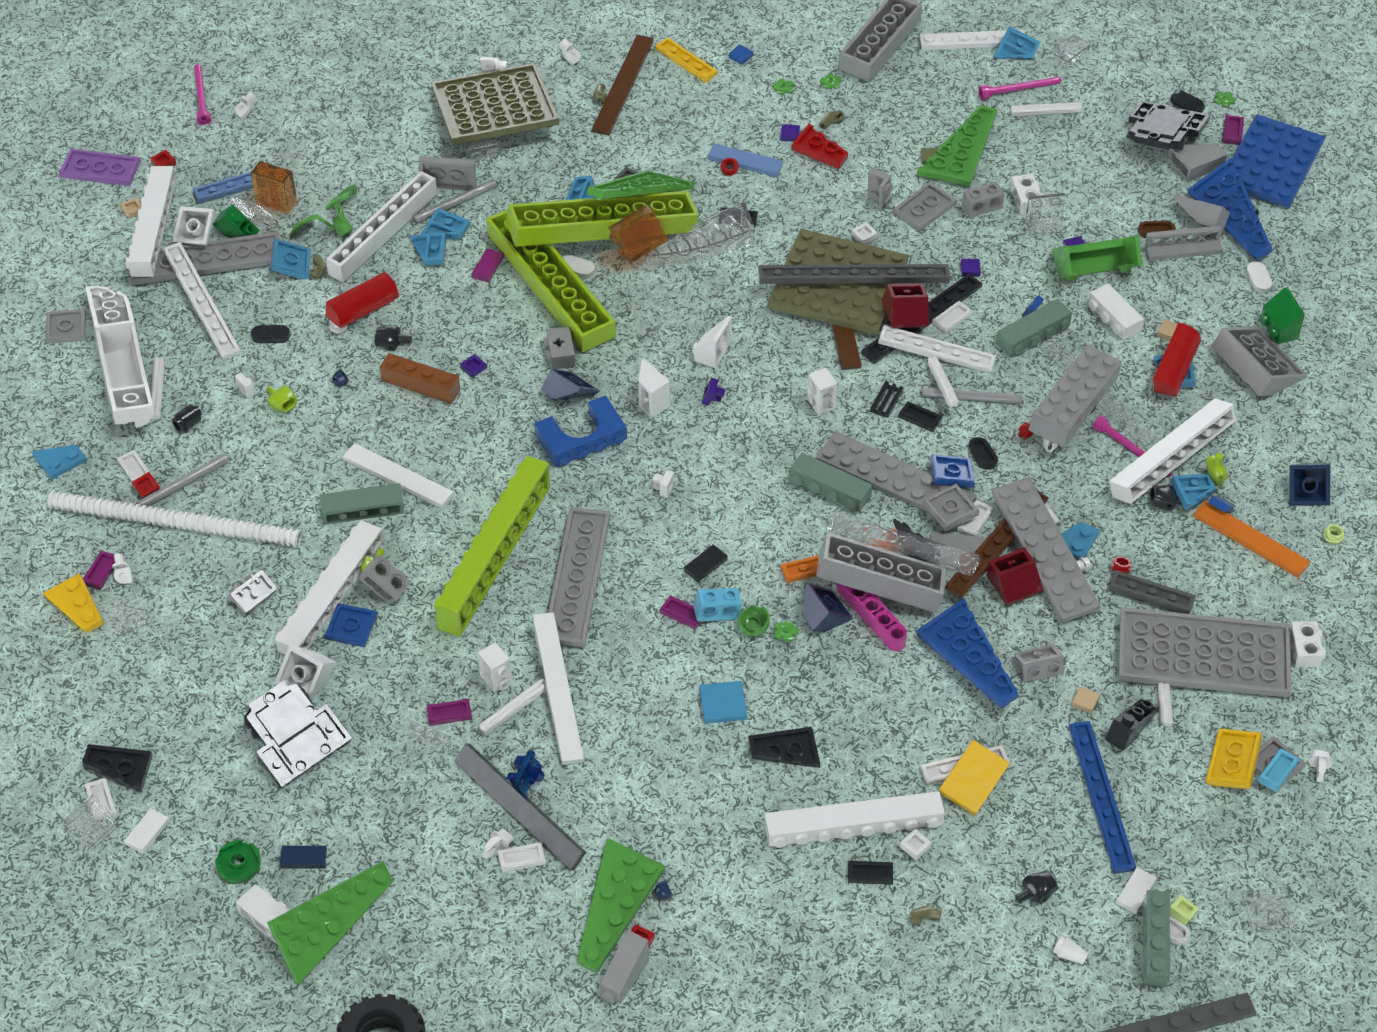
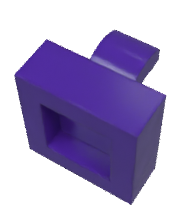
(712, 392)

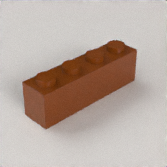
(420, 378)

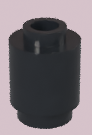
(186, 417)

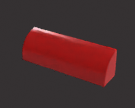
(361, 300)
(1176, 360)

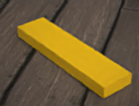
(686, 60)

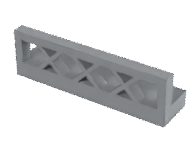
(1183, 246)

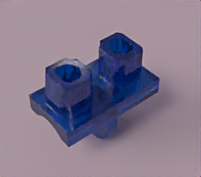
(528, 772)

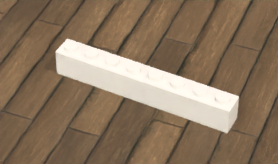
(151, 221)
(381, 226)
(1172, 451)
(330, 588)
(854, 819)

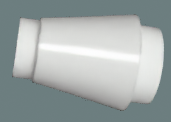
(1069, 950)

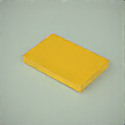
(1234, 758)
(973, 777)

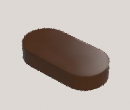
(1154, 226)

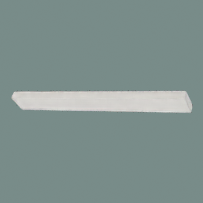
(201, 301)
(557, 688)

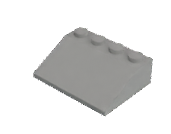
(1257, 359)

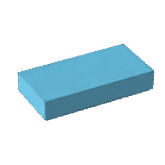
(1278, 770)

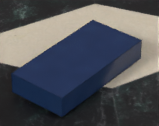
(303, 857)

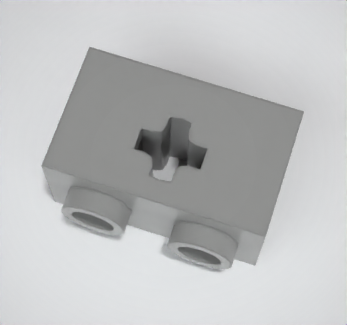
(560, 348)

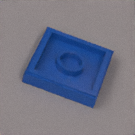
(952, 470)
(351, 625)

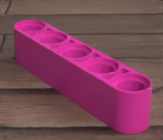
(876, 616)

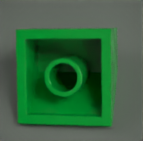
(1283, 317)

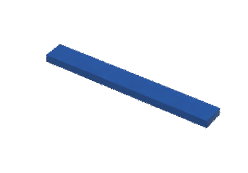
(1102, 797)

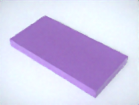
(100, 167)

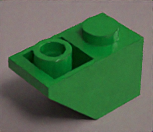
(234, 223)

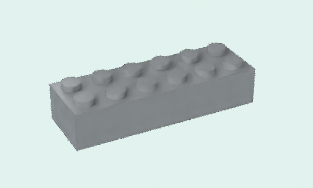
(879, 38)
(1075, 396)
(881, 572)

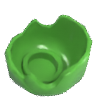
(752, 618)

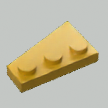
(76, 602)

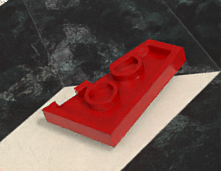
(819, 148)

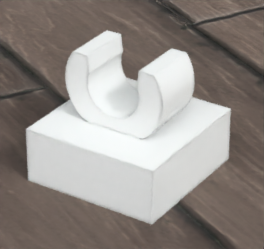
(664, 483)

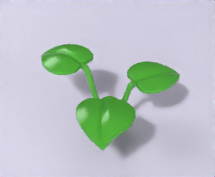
(341, 224)

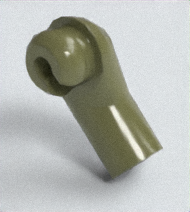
(599, 94)
(830, 118)
(319, 268)
(924, 911)

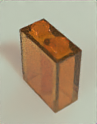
(274, 187)
(637, 234)

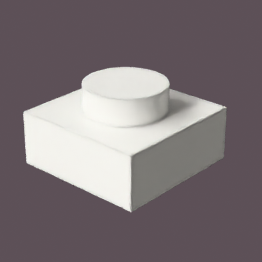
(864, 233)
(245, 385)
(915, 844)

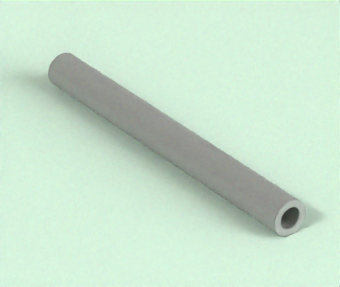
(455, 201)
(975, 396)
(184, 481)

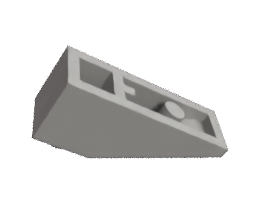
(1203, 212)

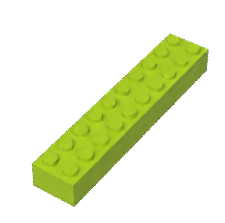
(589, 218)
(555, 286)
(492, 546)

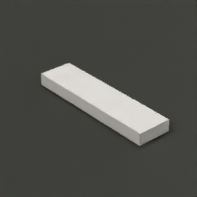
(939, 770)

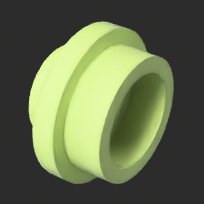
(1334, 529)

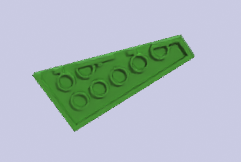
(961, 152)
(639, 184)
(619, 892)
(319, 923)

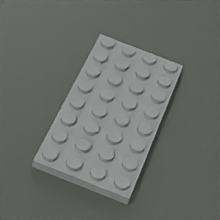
(1204, 652)

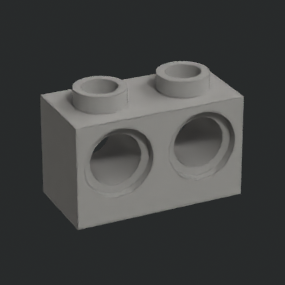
(983, 199)
(381, 582)

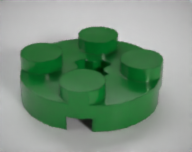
(242, 872)

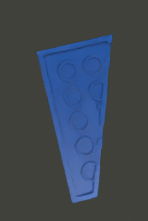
(1226, 189)
(966, 648)

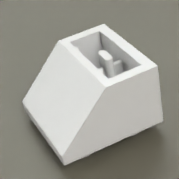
(653, 389)

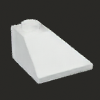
(193, 225)
(713, 344)
(306, 668)

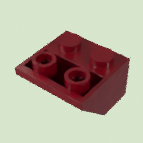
(906, 305)
(1014, 576)

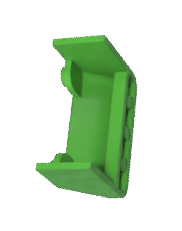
(1098, 257)

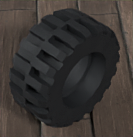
(381, 1012)

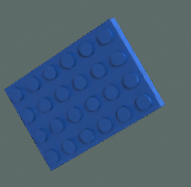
(1276, 159)

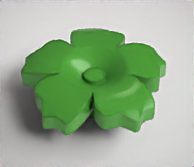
(831, 81)
(783, 86)
(1226, 98)
(786, 631)

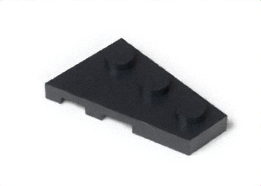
(786, 746)
(119, 764)

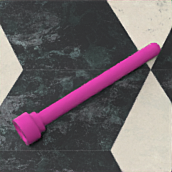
(986, 91)
(202, 115)
(1102, 424)

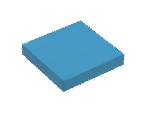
(290, 259)
(723, 702)

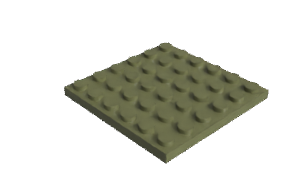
(494, 103)
(840, 304)

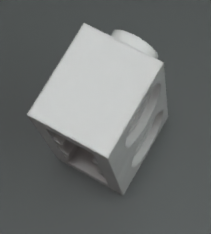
(1023, 188)
(822, 391)
(1306, 644)
(495, 667)

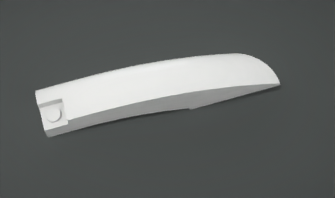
(120, 356)

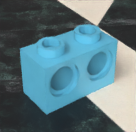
(717, 604)

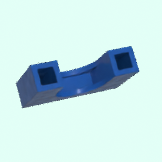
(564, 448)

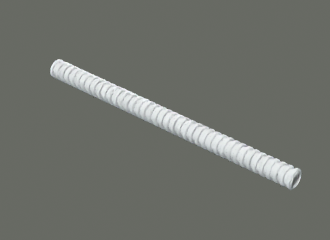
(173, 518)

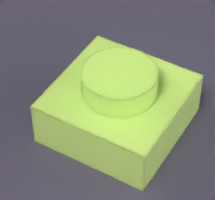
(1183, 910)

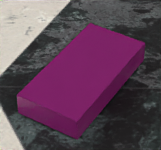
(1233, 130)
(487, 265)
(100, 570)
(680, 612)
(449, 712)

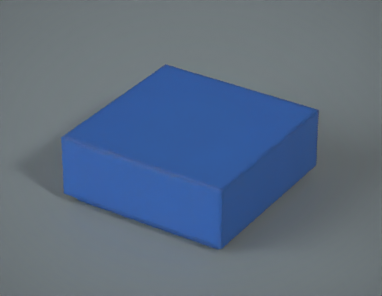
(741, 54)
(1033, 305)
(1221, 503)

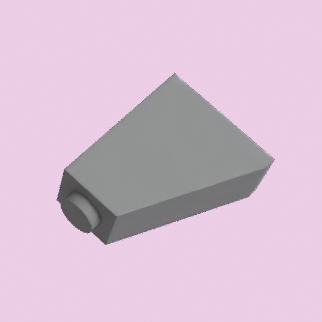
(1197, 159)
(625, 968)

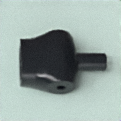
(390, 337)
(1164, 497)
(1037, 886)

